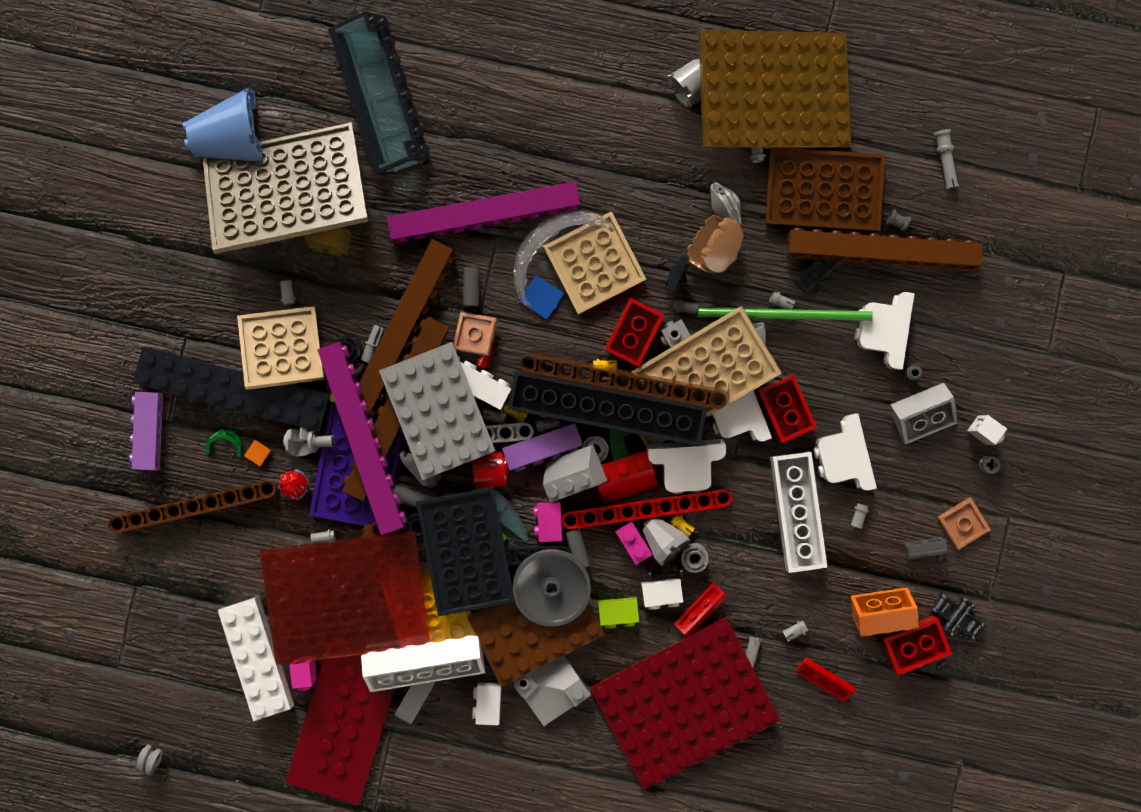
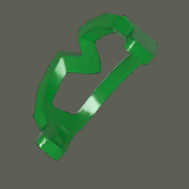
(225, 435)

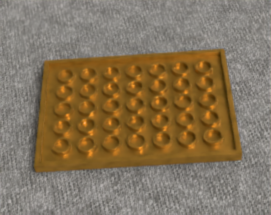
(774, 89)

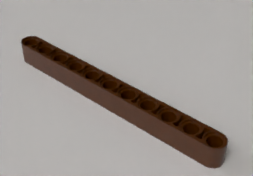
(614, 380)

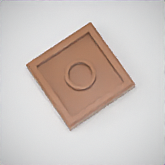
(475, 334)
(963, 523)

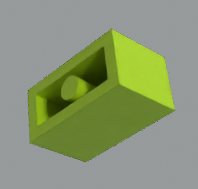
(618, 612)

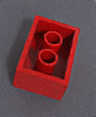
(634, 332)
(786, 409)
(917, 646)

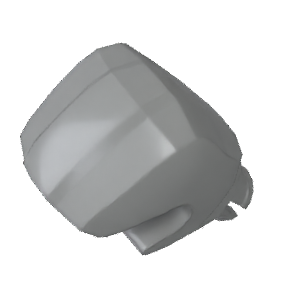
(305, 441)

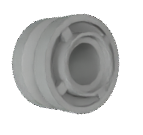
(599, 441)
(694, 548)
(148, 759)

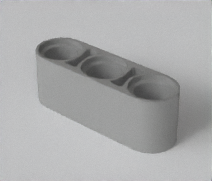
(515, 432)
(413, 701)

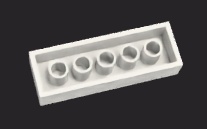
(798, 512)
(255, 658)
(423, 663)

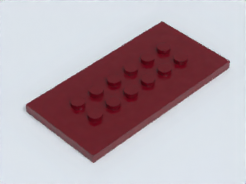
(340, 732)

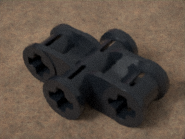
(957, 616)

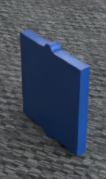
(542, 297)

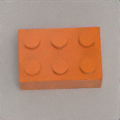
(884, 611)

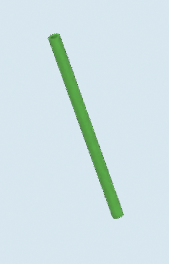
(790, 314)

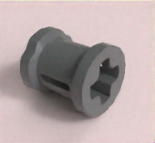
(898, 220)
(995, 464)

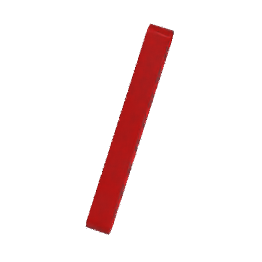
(655, 512)

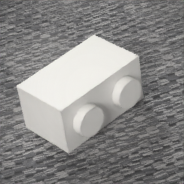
(987, 430)
(662, 593)
(488, 703)

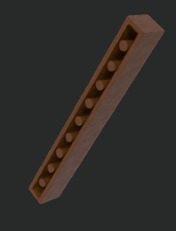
(884, 250)
(405, 321)
(387, 425)

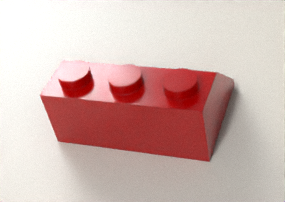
(627, 477)

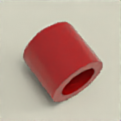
(490, 471)

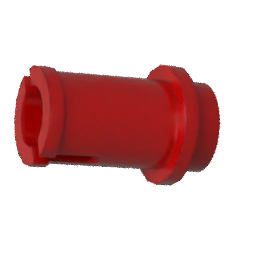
(484, 361)

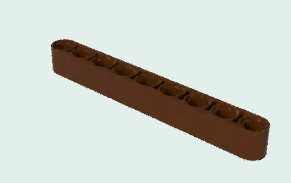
(184, 506)

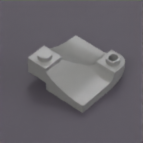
(552, 689)

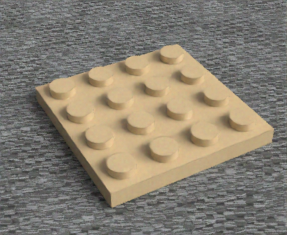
(594, 264)
(280, 347)

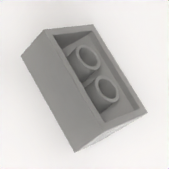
(924, 413)
(573, 473)

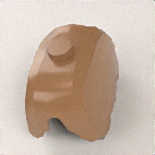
(716, 244)

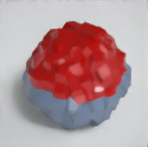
(293, 484)

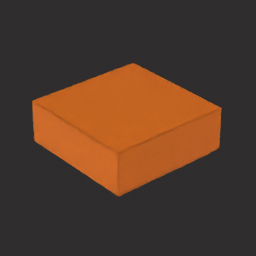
(258, 453)

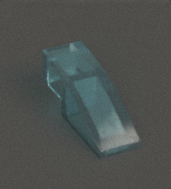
(509, 516)

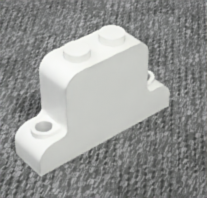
(887, 329)
(740, 417)
(845, 455)
(686, 465)

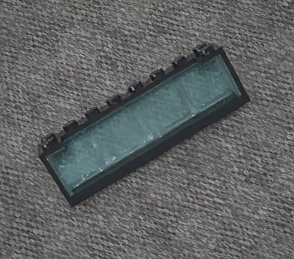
(379, 93)

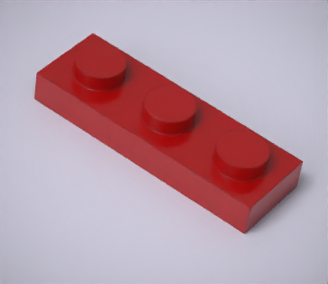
(700, 610)
(825, 679)

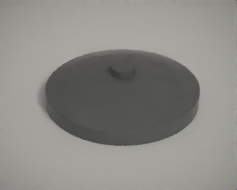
(551, 587)

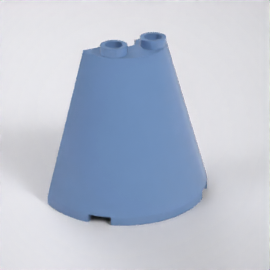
(225, 130)

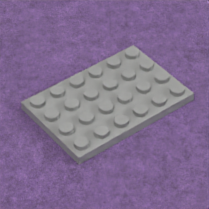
(437, 410)

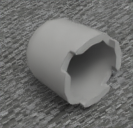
(687, 83)

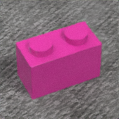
(549, 521)
(633, 542)
(303, 675)

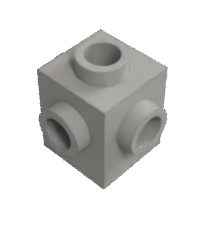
(677, 327)

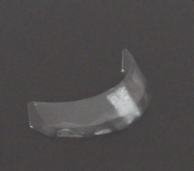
(541, 235)

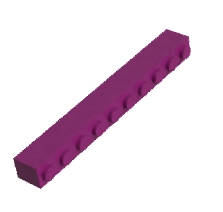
(483, 212)
(362, 438)

